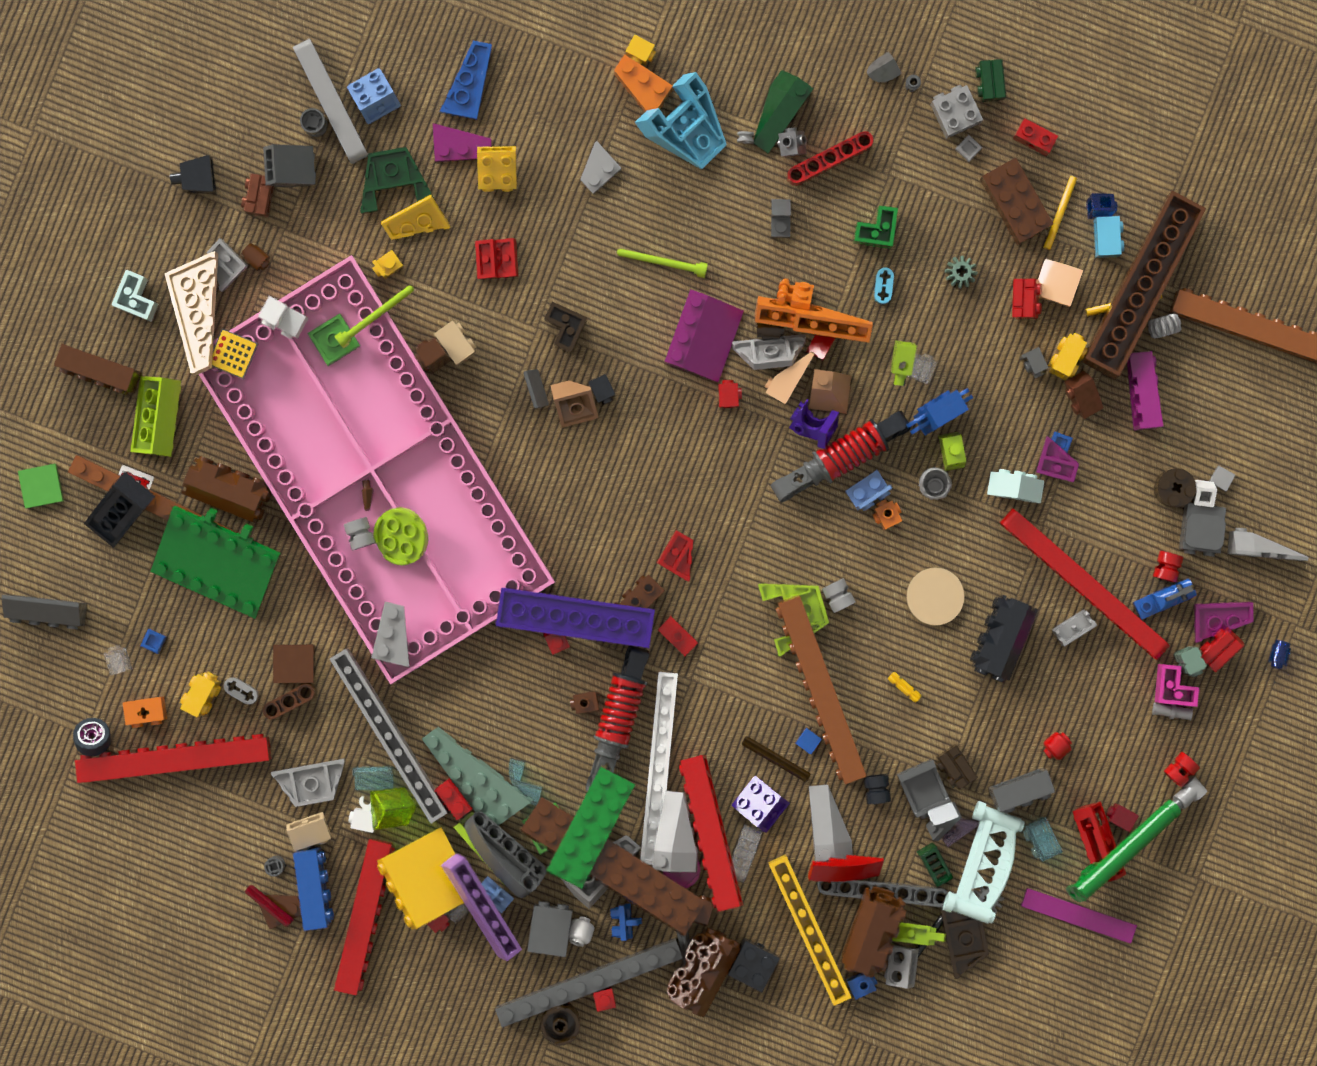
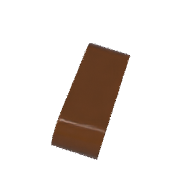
(298, 698)

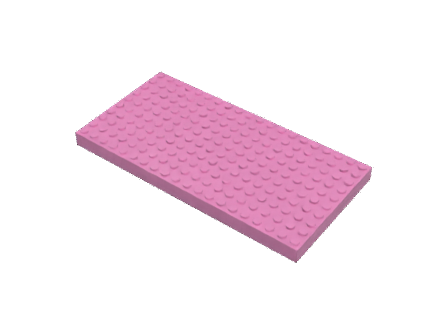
(380, 421)

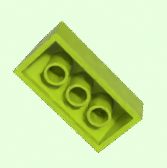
(155, 416)

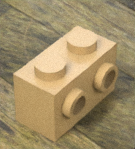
(455, 343)
(308, 832)

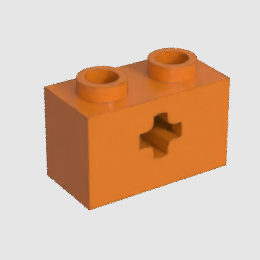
(133, 710)

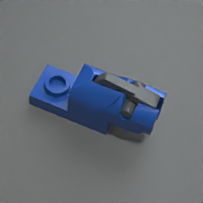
(1164, 598)

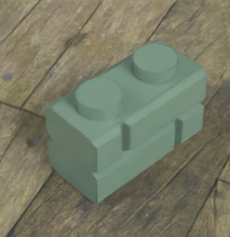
(1190, 660)

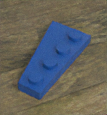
(467, 90)

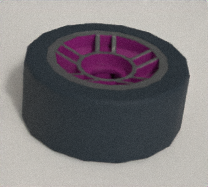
(88, 728)

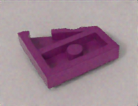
(1056, 462)

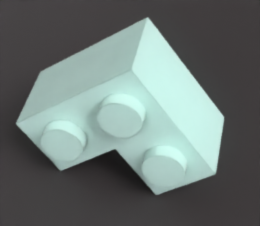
(129, 297)
(1016, 486)

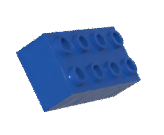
(312, 888)

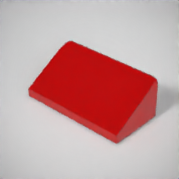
(820, 346)

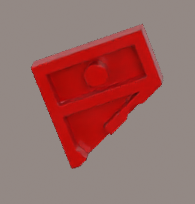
(677, 555)

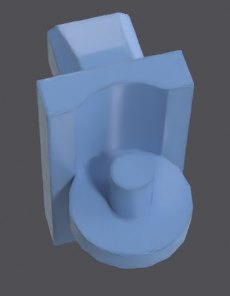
(498, 895)

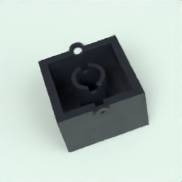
(753, 964)

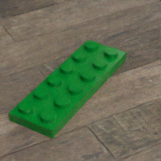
(590, 827)

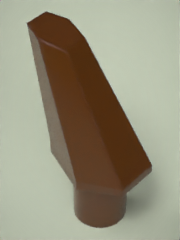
(367, 494)

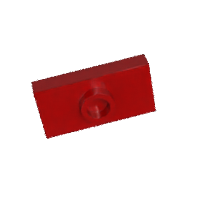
(677, 636)

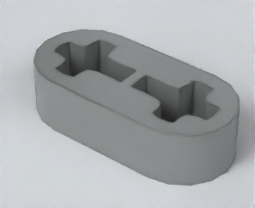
(243, 687)

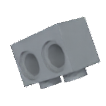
(906, 968)

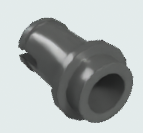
(911, 78)

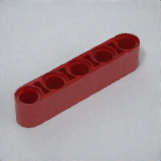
(836, 151)

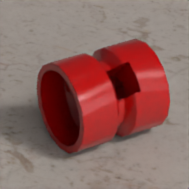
(1168, 566)
(1186, 764)

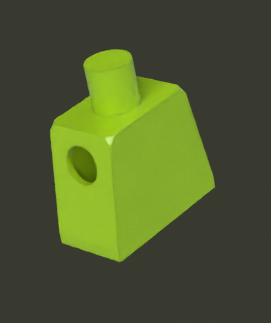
(903, 353)
(952, 451)

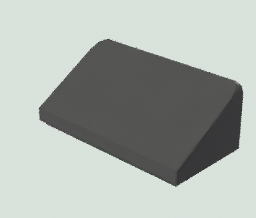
(536, 388)

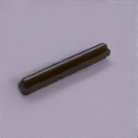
(776, 759)

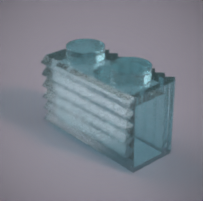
(1042, 838)

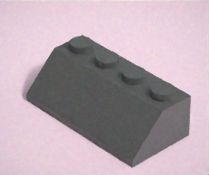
(44, 610)

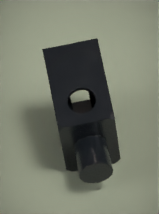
(196, 176)

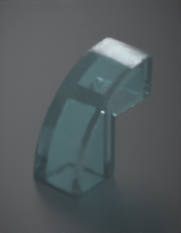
(526, 788)

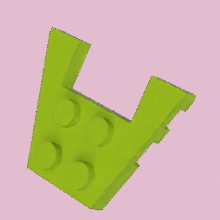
(811, 601)

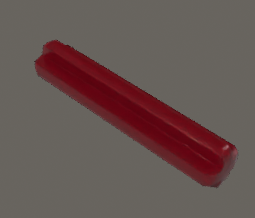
(268, 905)

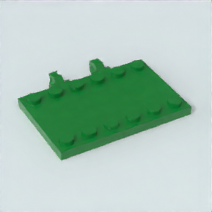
(215, 560)

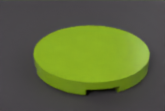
(401, 536)

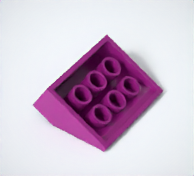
(703, 336)

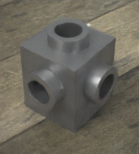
(792, 142)

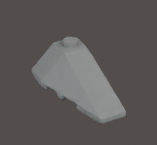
(1253, 545)
(828, 827)
(674, 840)
(592, 889)

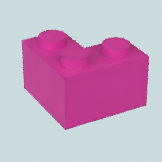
(1169, 688)

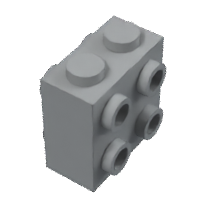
(956, 111)

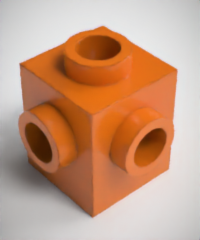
(894, 517)

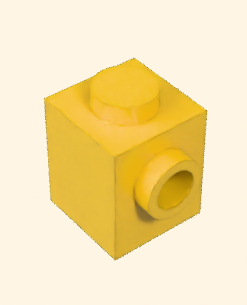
(640, 50)

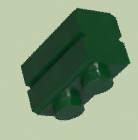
(991, 80)

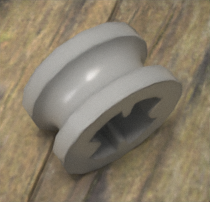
(745, 137)

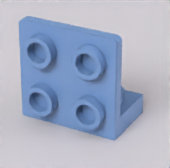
(373, 96)
(867, 490)

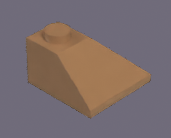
(829, 391)
(573, 403)

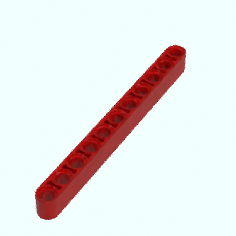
(1084, 584)

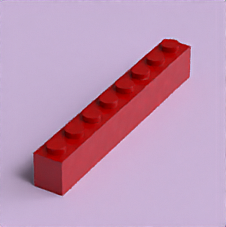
(711, 832)
(362, 919)

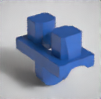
(624, 915)

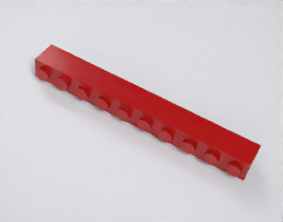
(173, 759)

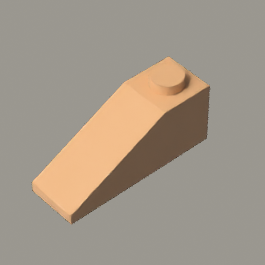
(786, 381)

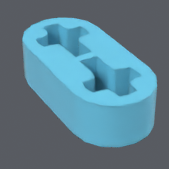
(879, 284)

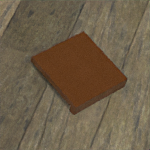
(293, 663)

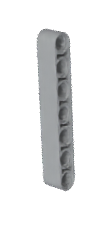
(330, 101)

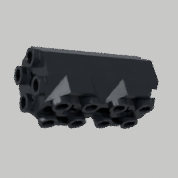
(1004, 638)

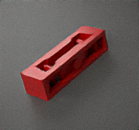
(1096, 839)

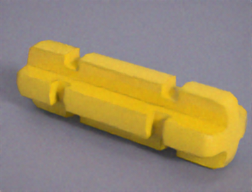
(904, 687)

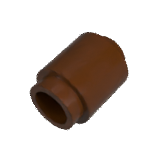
(256, 257)

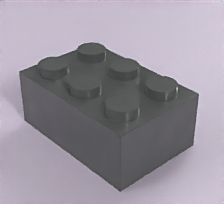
(1021, 790)

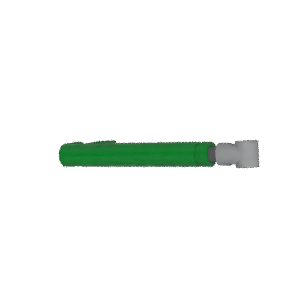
(1098, 873)

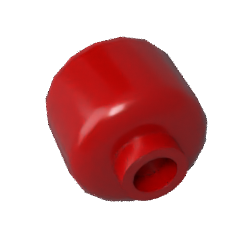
(1057, 746)

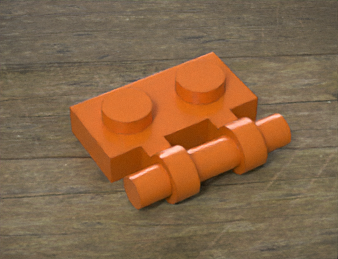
(798, 294)

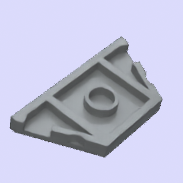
(770, 352)
(310, 782)

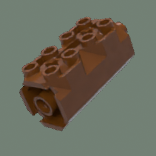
(226, 489)
(873, 932)
(707, 965)

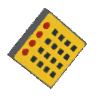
(233, 353)

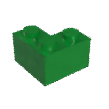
(878, 234)

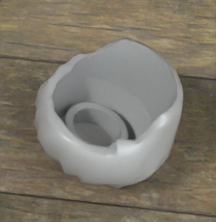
(935, 483)

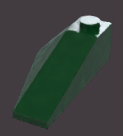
(782, 104)

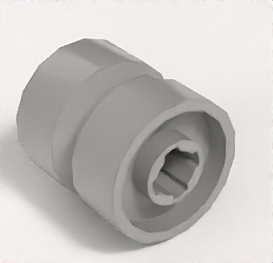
(359, 533)
(838, 595)

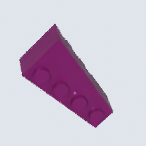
(1144, 391)

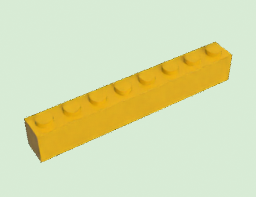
(809, 930)

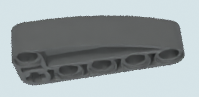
(503, 861)

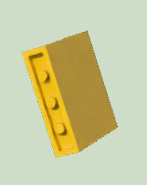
(419, 879)

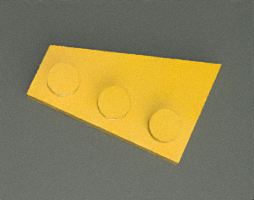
(417, 218)

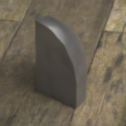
(883, 68)

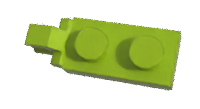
(918, 934)

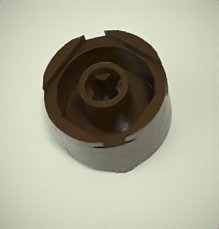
(1185, 491)
(559, 1034)

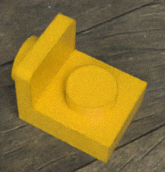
(387, 265)

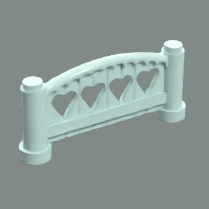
(965, 900)

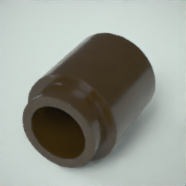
(769, 331)

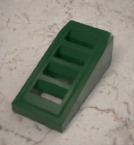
(926, 851)

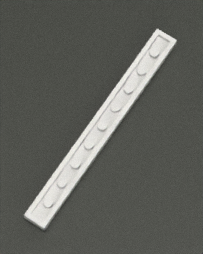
(658, 761)

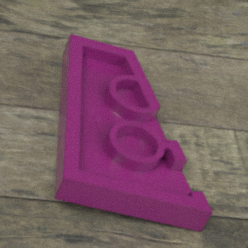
(456, 144)
(1214, 616)

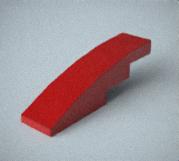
(846, 869)

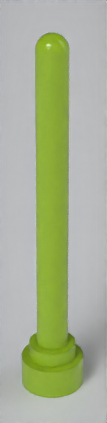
(698, 269)
(345, 337)

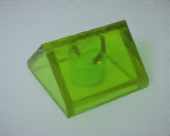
(391, 808)

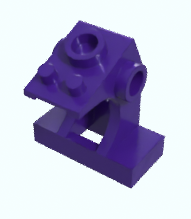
(813, 427)

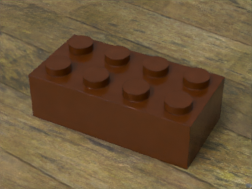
(1016, 201)
(91, 367)

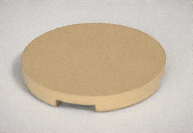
(935, 596)

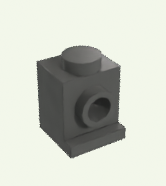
(1034, 362)

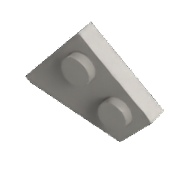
(599, 169)
(229, 264)

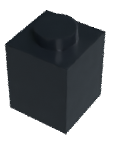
(602, 389)

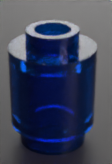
(1279, 654)

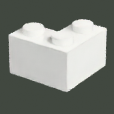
(279, 315)

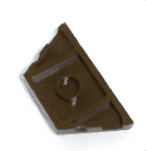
(965, 941)

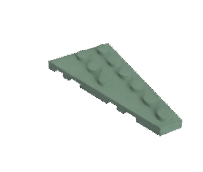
(476, 780)

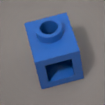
(861, 985)

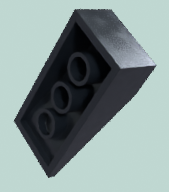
(119, 509)

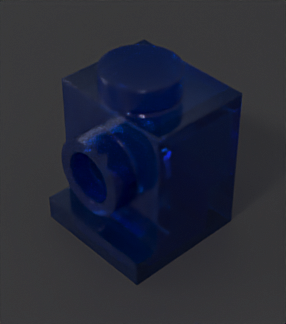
(1101, 205)

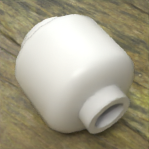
(581, 931)

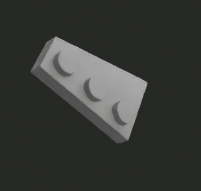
(391, 638)

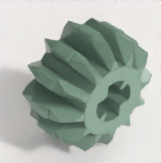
(965, 277)

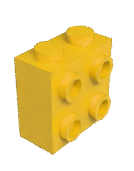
(497, 168)
(1070, 351)
(202, 691)

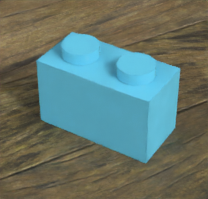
(1108, 236)

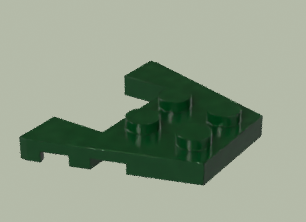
(388, 171)

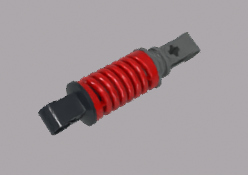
(841, 454)
(622, 709)

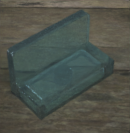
(373, 777)

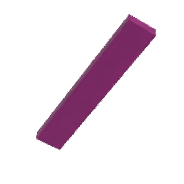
(1078, 915)

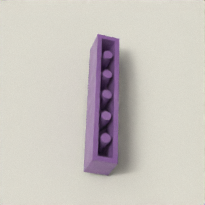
(481, 907)

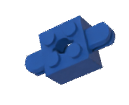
(940, 411)

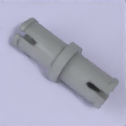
(1172, 711)

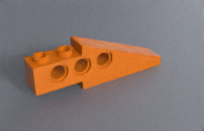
(813, 321)

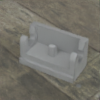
(1074, 627)

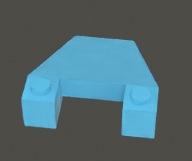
(691, 128)

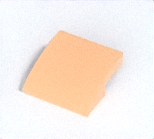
(1059, 282)

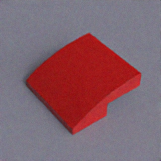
(496, 258)

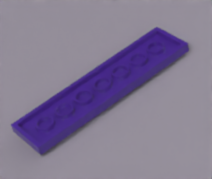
(575, 617)

